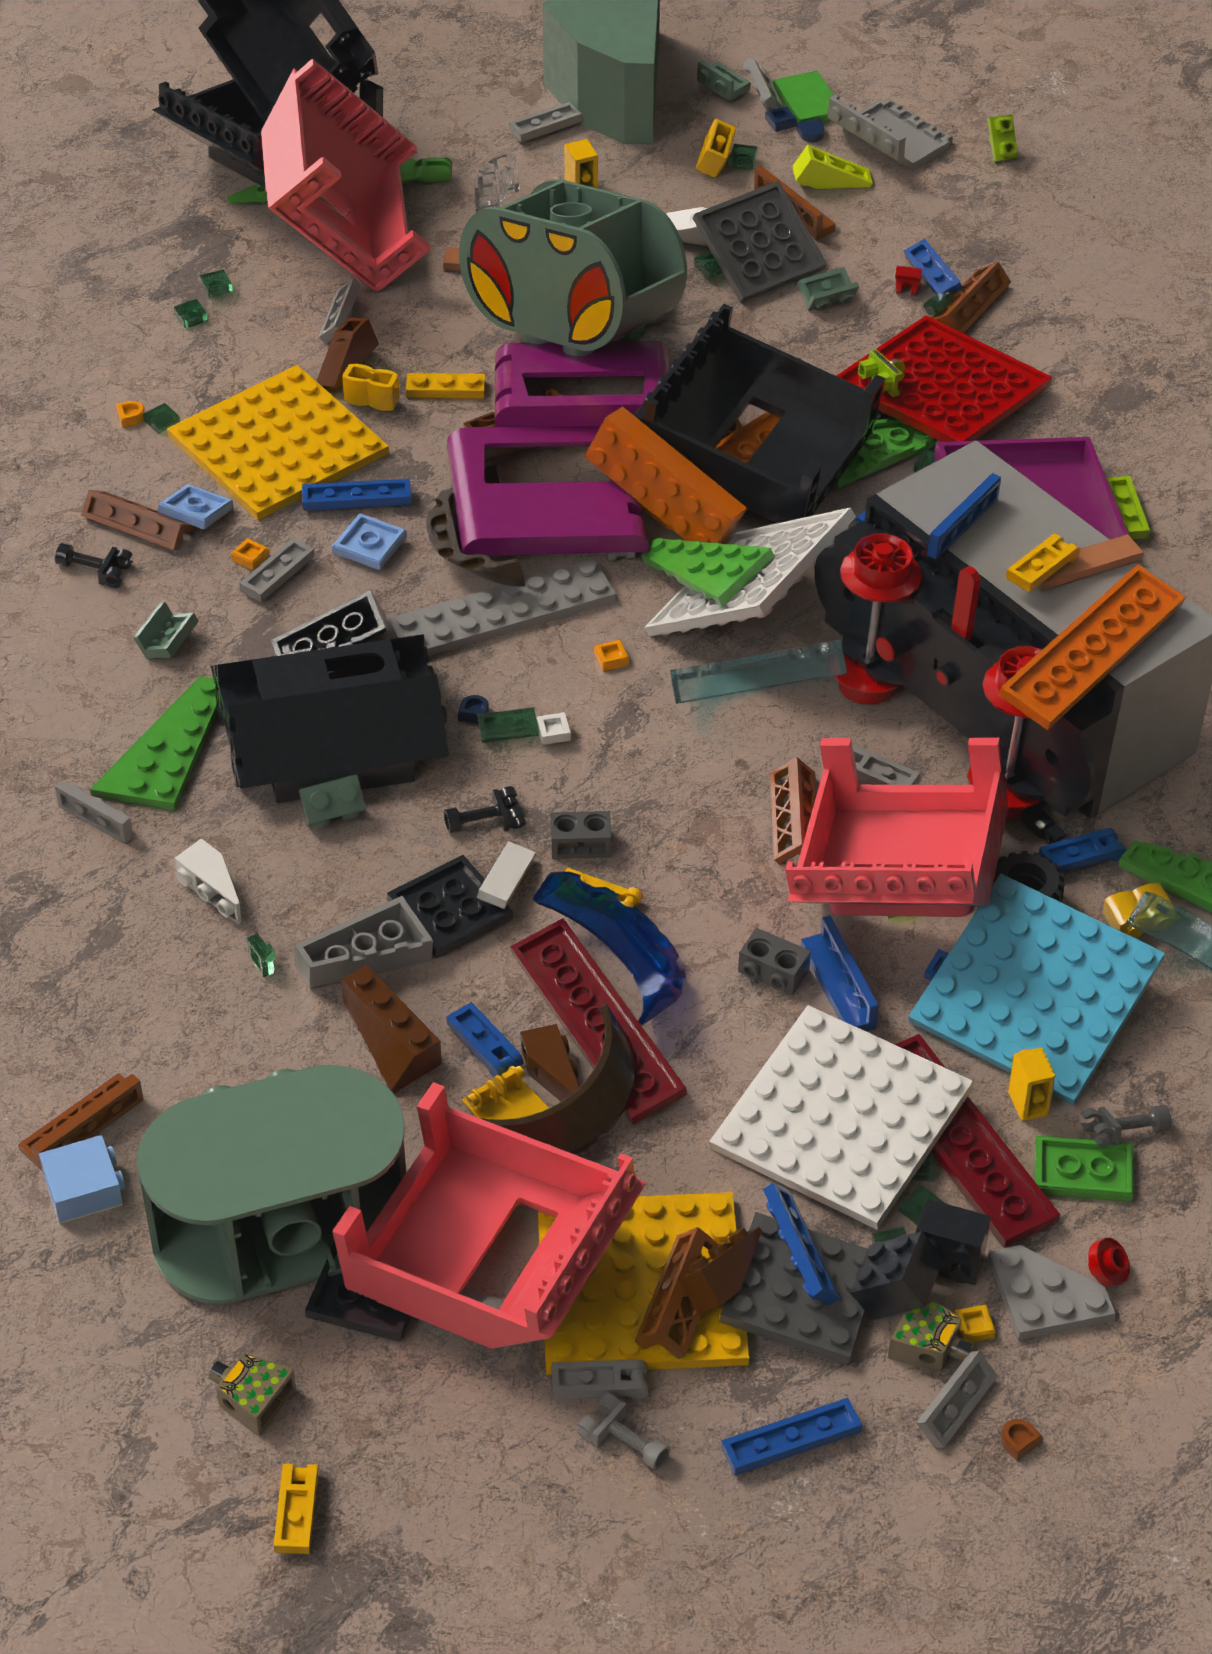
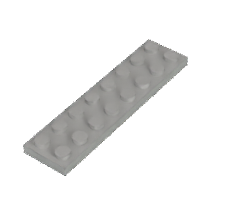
(506, 608)

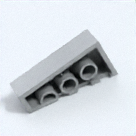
(380, 938)

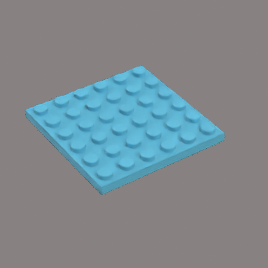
(1037, 979)

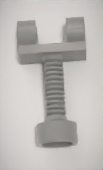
(615, 1411)

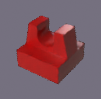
(908, 277)

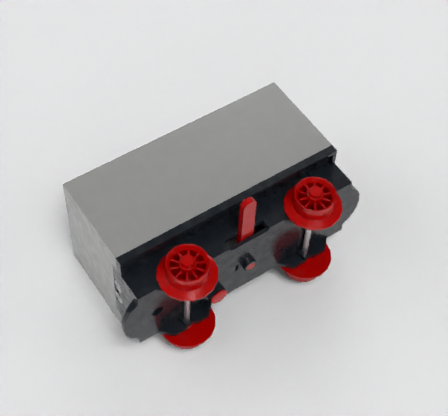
(963, 630)

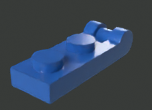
(1084, 850)
(484, 1039)

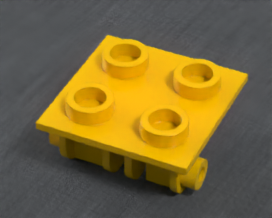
(504, 1097)

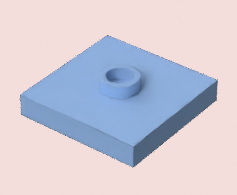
(195, 506)
(369, 541)

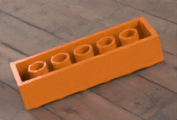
(663, 480)

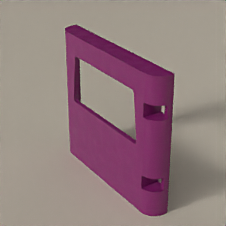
(547, 359)
(1063, 469)
(538, 515)

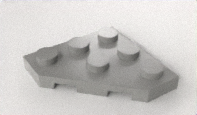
(1046, 1295)

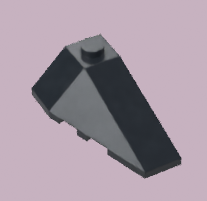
(341, 626)

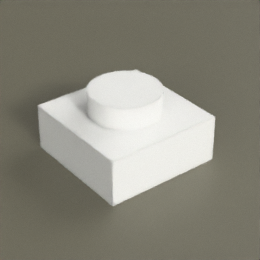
(553, 728)

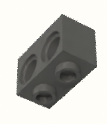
(581, 834)
(774, 961)

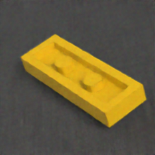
(445, 385)

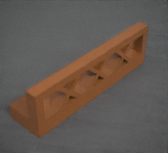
(814, 220)
(975, 297)
(135, 519)
(802, 791)
(85, 1117)
(669, 1293)

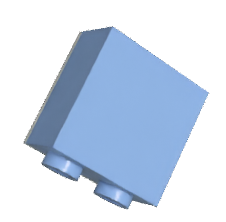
(82, 1178)

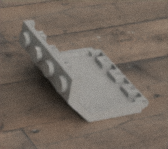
(891, 130)

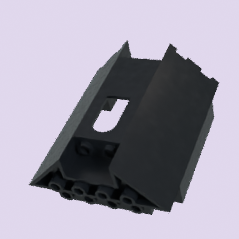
(270, 38)
(304, 729)

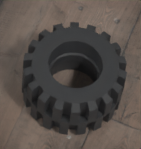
(1033, 872)

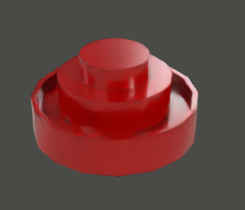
(1108, 1262)

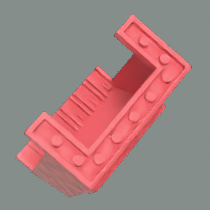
(340, 149)
(902, 844)
(454, 1209)

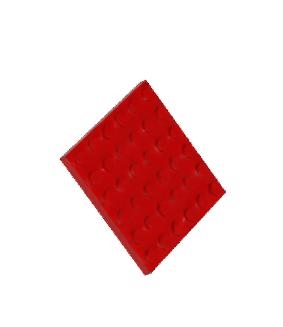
(952, 382)

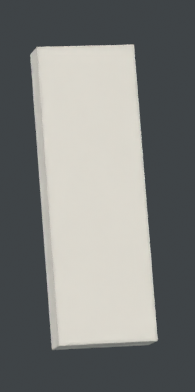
(506, 875)

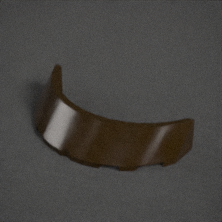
(445, 539)
(594, 1105)

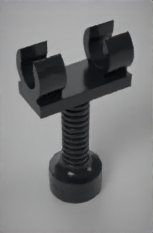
(107, 572)
(501, 800)

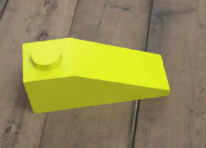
(827, 171)

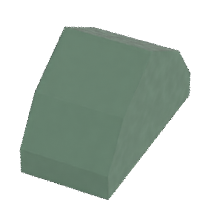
(604, 63)

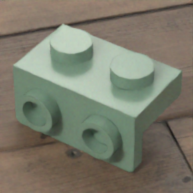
(722, 80)
(827, 288)
(164, 632)
(331, 800)

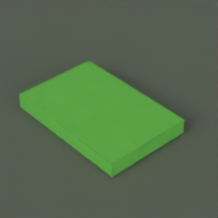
(805, 95)
(1083, 1168)

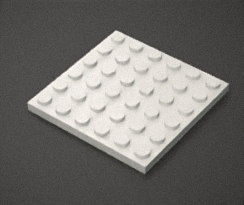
(795, 550)
(841, 1116)

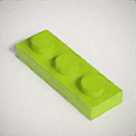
(1129, 506)

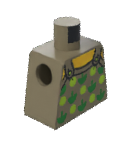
(928, 1337)
(253, 1389)

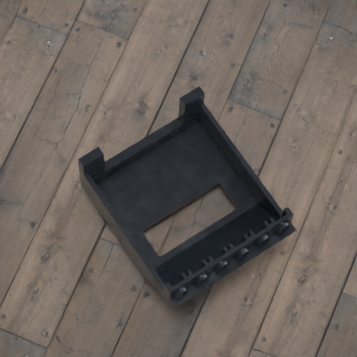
(229, 123)
(807, 450)

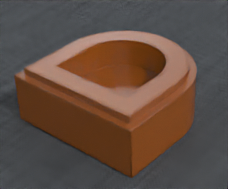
(1019, 1438)

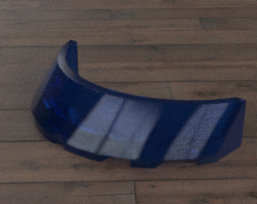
(625, 931)

